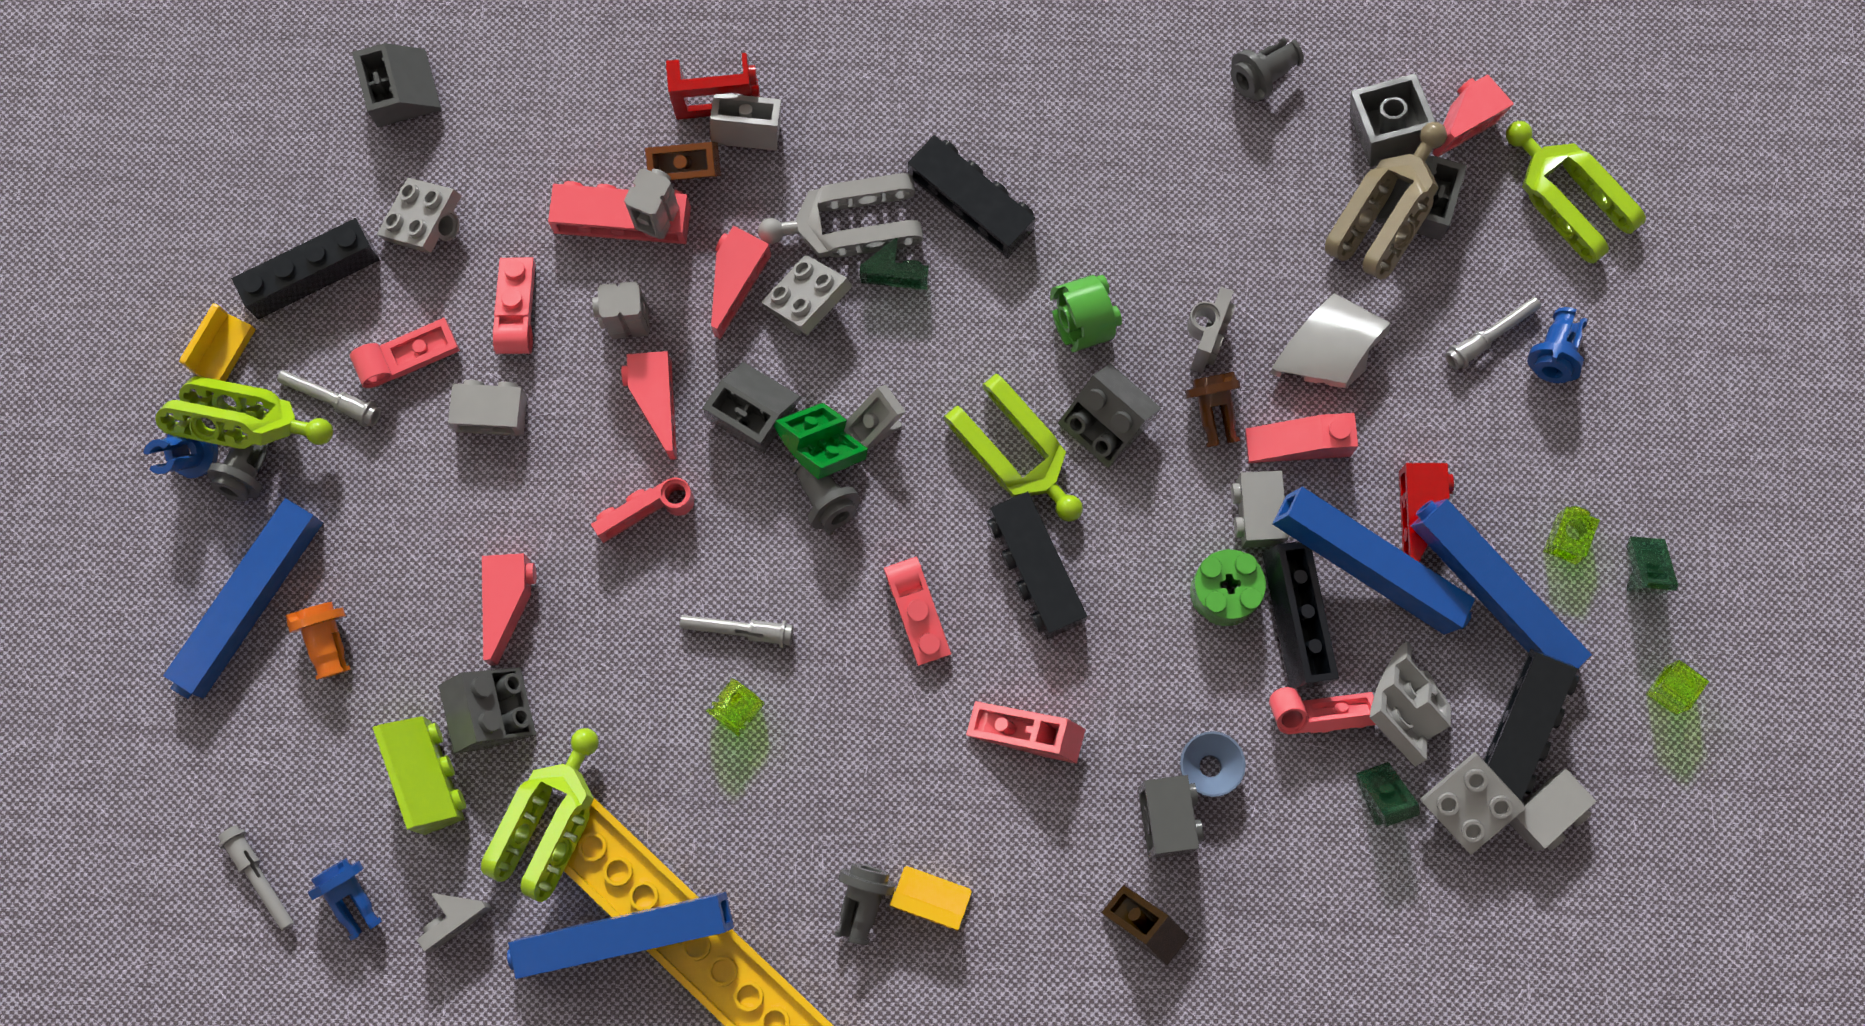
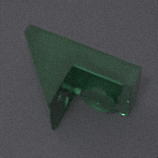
(884, 270)
(1650, 566)
(1386, 795)

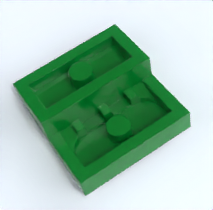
(819, 440)

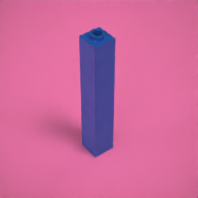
(1374, 561)
(1496, 583)
(242, 600)
(620, 935)

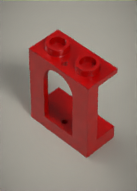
(681, 88)

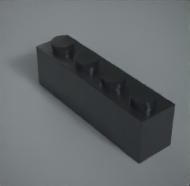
(971, 195)
(305, 269)
(1036, 565)
(1300, 615)
(1529, 719)

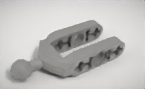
(846, 196)

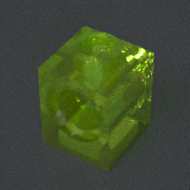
(1565, 547)
(1677, 687)

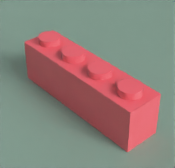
(603, 214)

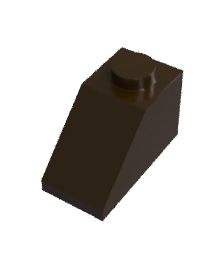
(1145, 924)

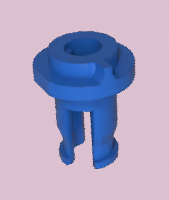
(1558, 356)
(179, 457)
(338, 883)

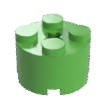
(1085, 312)
(1240, 572)

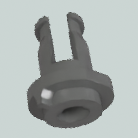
(1256, 72)
(238, 473)
(830, 503)
(862, 900)

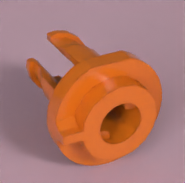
(321, 637)

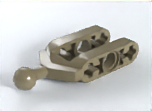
(1405, 217)

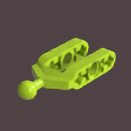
(1589, 176)
(259, 425)
(1042, 477)
(526, 813)

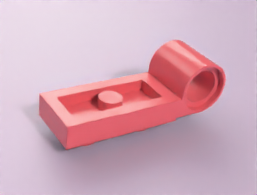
(514, 306)
(404, 354)
(640, 505)
(917, 610)
(1321, 714)

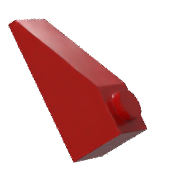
(1417, 486)

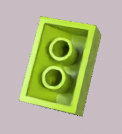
(420, 774)

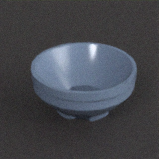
(1228, 755)

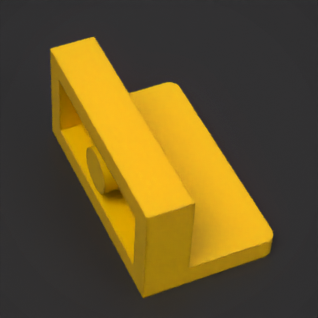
(217, 344)
(931, 898)

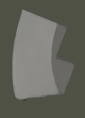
(1332, 344)
(1409, 706)

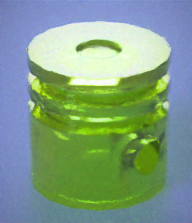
(735, 707)

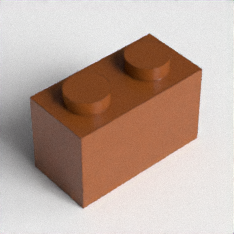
(685, 160)

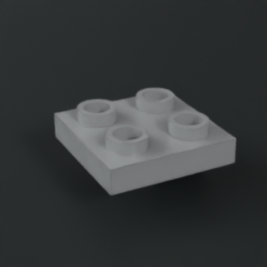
(421, 216)
(806, 295)
(1210, 340)
(1473, 803)

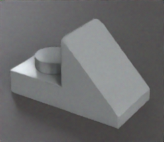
(875, 418)
(459, 914)

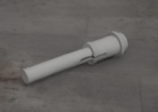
(1463, 353)
(365, 412)
(755, 630)
(247, 862)

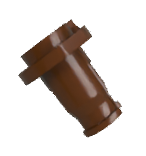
(1214, 392)

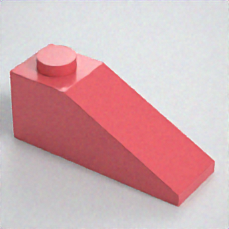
(1475, 110)
(738, 266)
(651, 385)
(1303, 439)
(504, 598)
(1027, 731)

